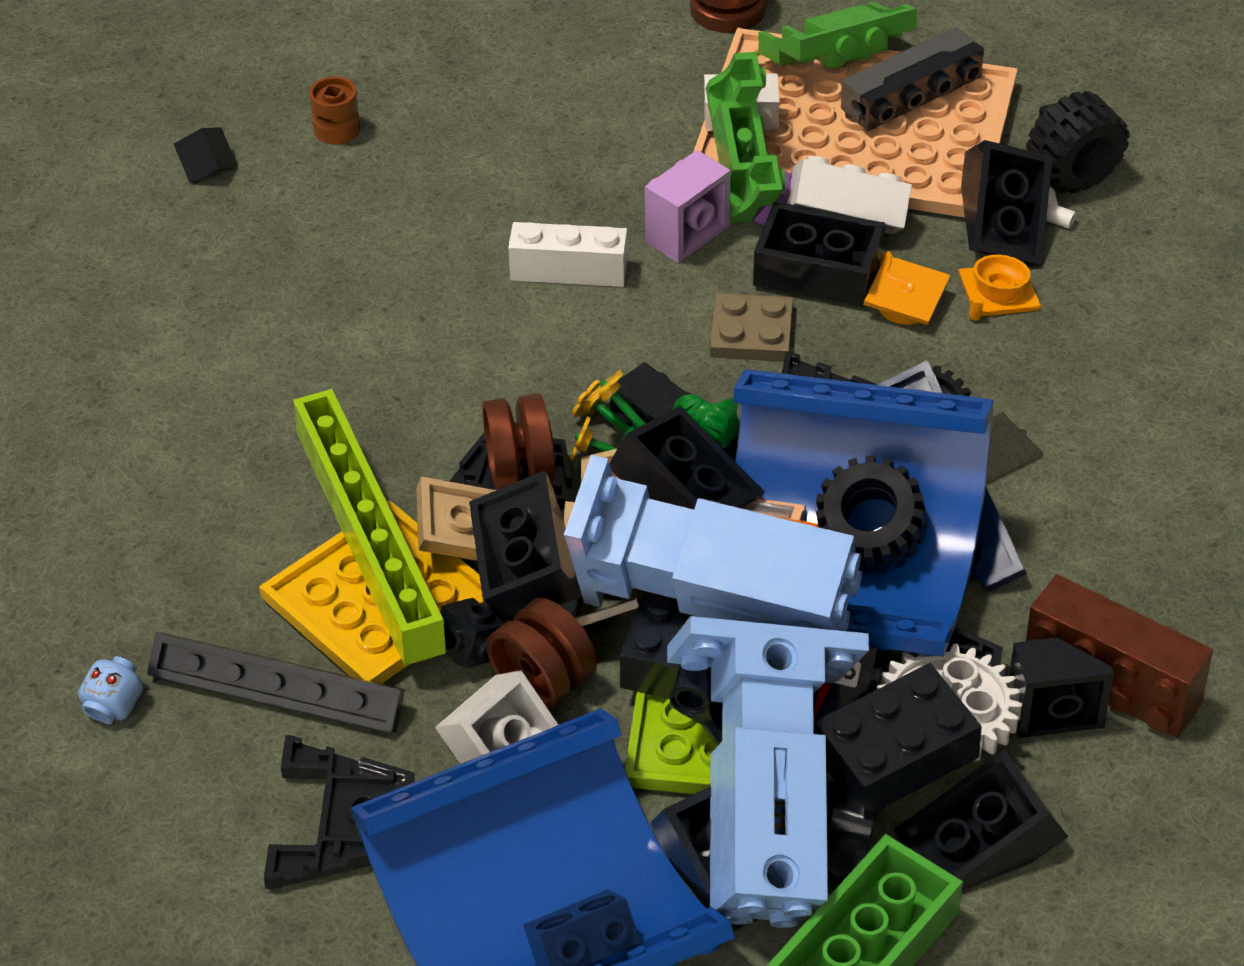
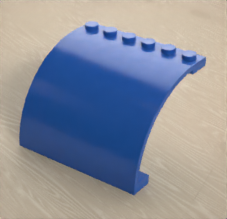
(807, 426)
(520, 838)

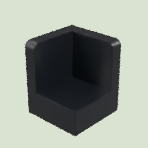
(205, 153)

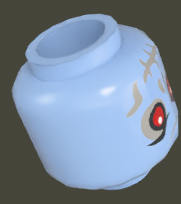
(110, 690)

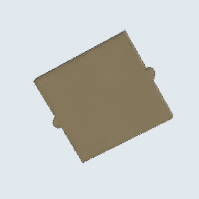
(609, 611)

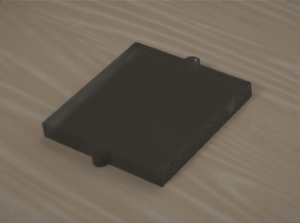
(1009, 448)

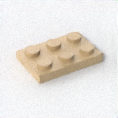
(446, 517)

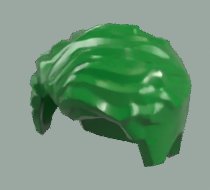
(717, 419)

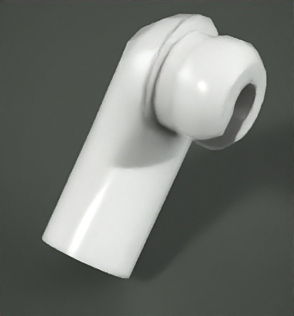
(1057, 214)

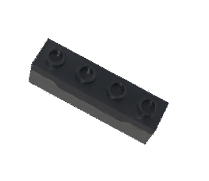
(911, 78)

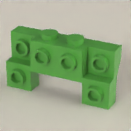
(839, 35)
(740, 137)

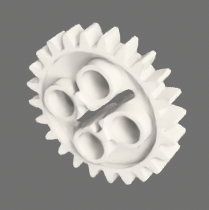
(977, 684)

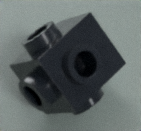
(466, 631)

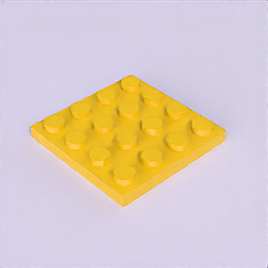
(335, 609)

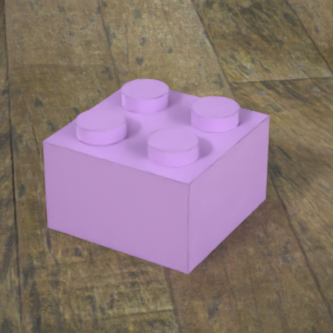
(687, 206)

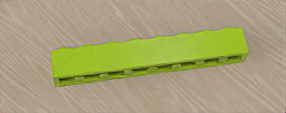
(370, 528)

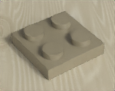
(751, 327)

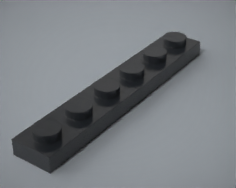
(276, 682)

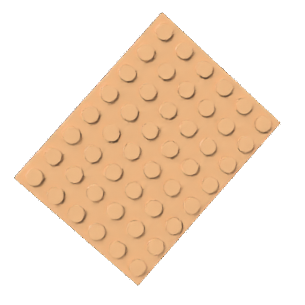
(919, 146)

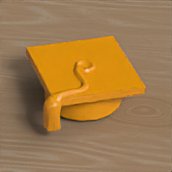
(998, 287)
(906, 290)

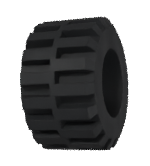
(1082, 139)
(881, 482)

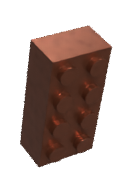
(1155, 668)

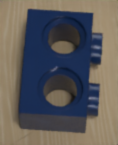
(583, 931)

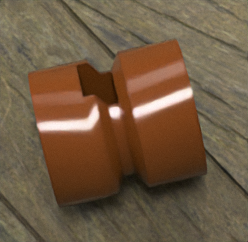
(334, 110)

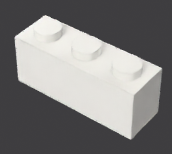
(850, 192)
(568, 254)

